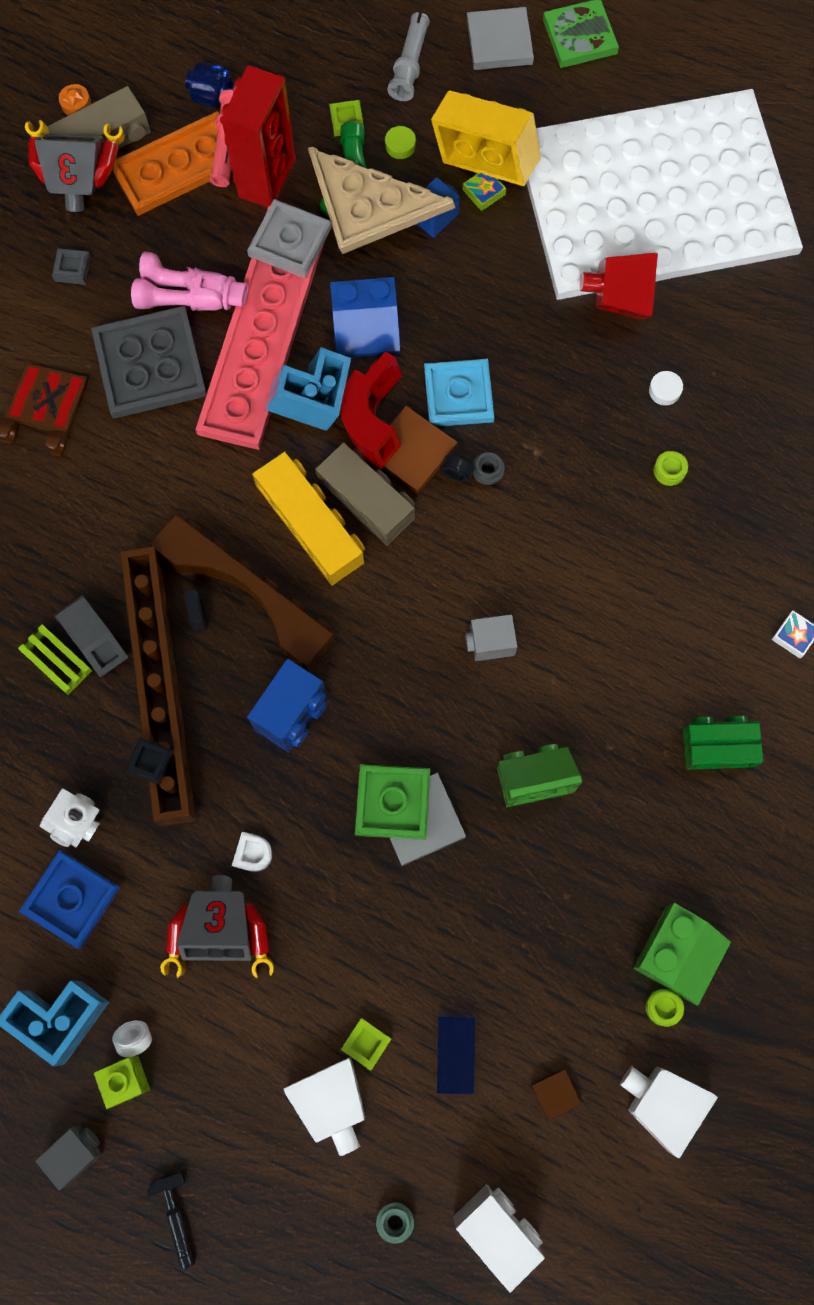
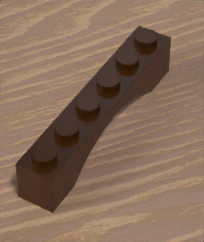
(191, 553)

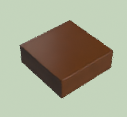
(556, 1094)

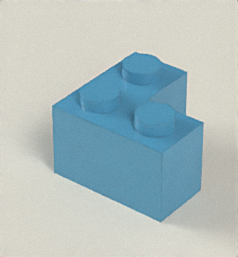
(313, 395)
(55, 1029)

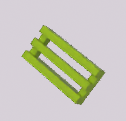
(35, 641)

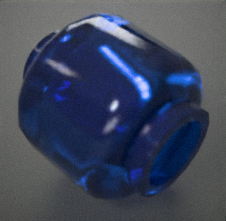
(207, 83)

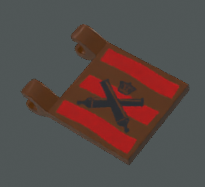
(44, 401)

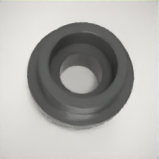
(492, 460)

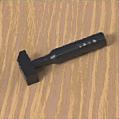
(174, 1217)

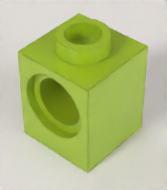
(122, 1081)

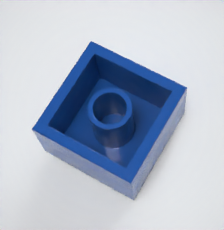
(289, 706)

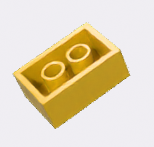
(487, 137)

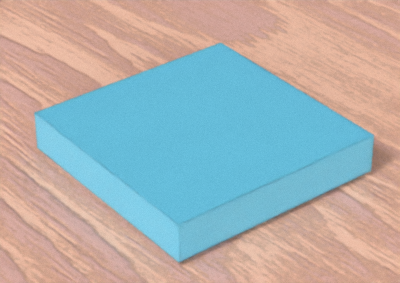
(459, 392)

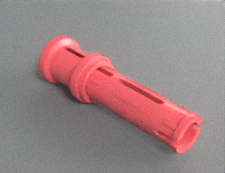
(221, 168)

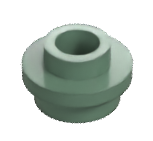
(395, 1235)

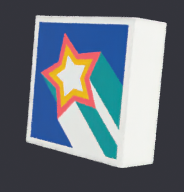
(795, 634)

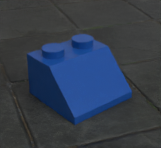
(365, 317)

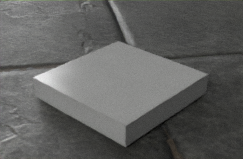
(500, 38)
(289, 238)
(442, 826)

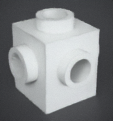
(59, 817)

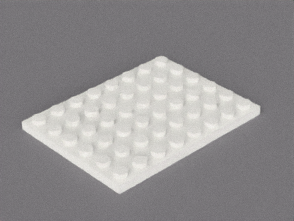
(662, 181)

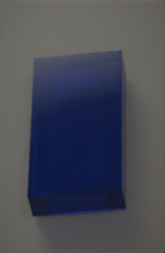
(456, 1055)

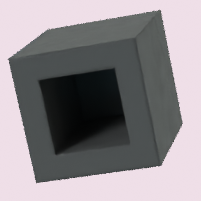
(70, 1156)

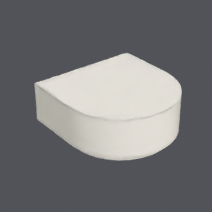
(252, 853)

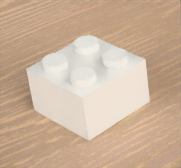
(498, 1237)

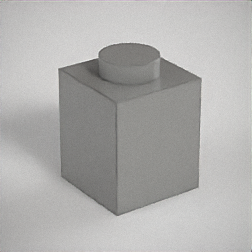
(491, 638)

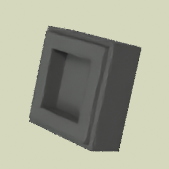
(71, 266)

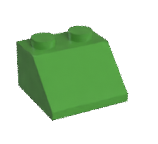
(538, 775)
(682, 953)

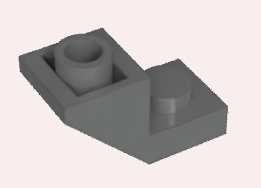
(91, 636)

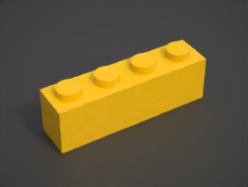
(309, 518)

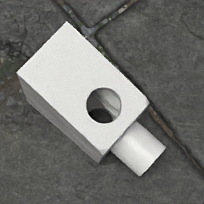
(330, 1104)
(667, 1106)

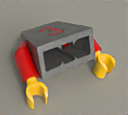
(72, 162)
(217, 928)

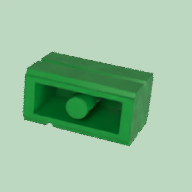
(722, 743)

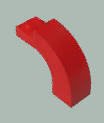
(358, 410)

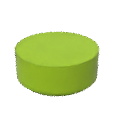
(400, 142)
(670, 468)
(664, 1007)

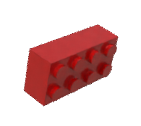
(259, 135)

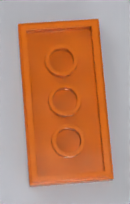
(168, 165)

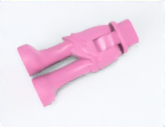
(205, 288)

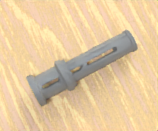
(407, 66)

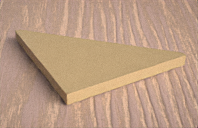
(370, 203)

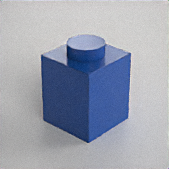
(439, 222)

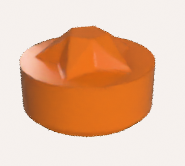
(74, 98)

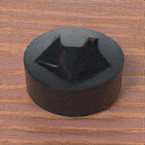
(457, 468)

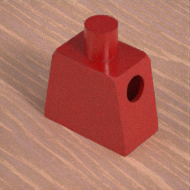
(624, 284)

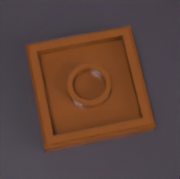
(420, 450)

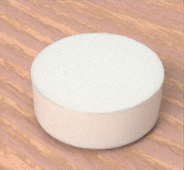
(665, 388)
(132, 1038)

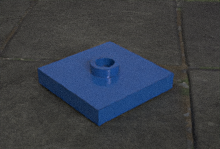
(69, 899)

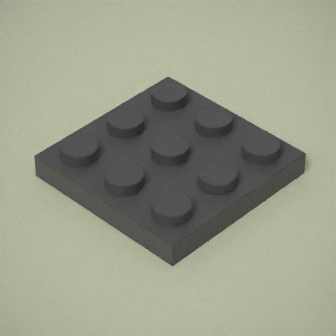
(148, 362)

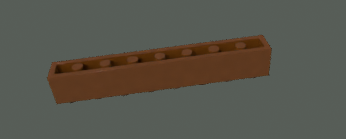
(157, 681)

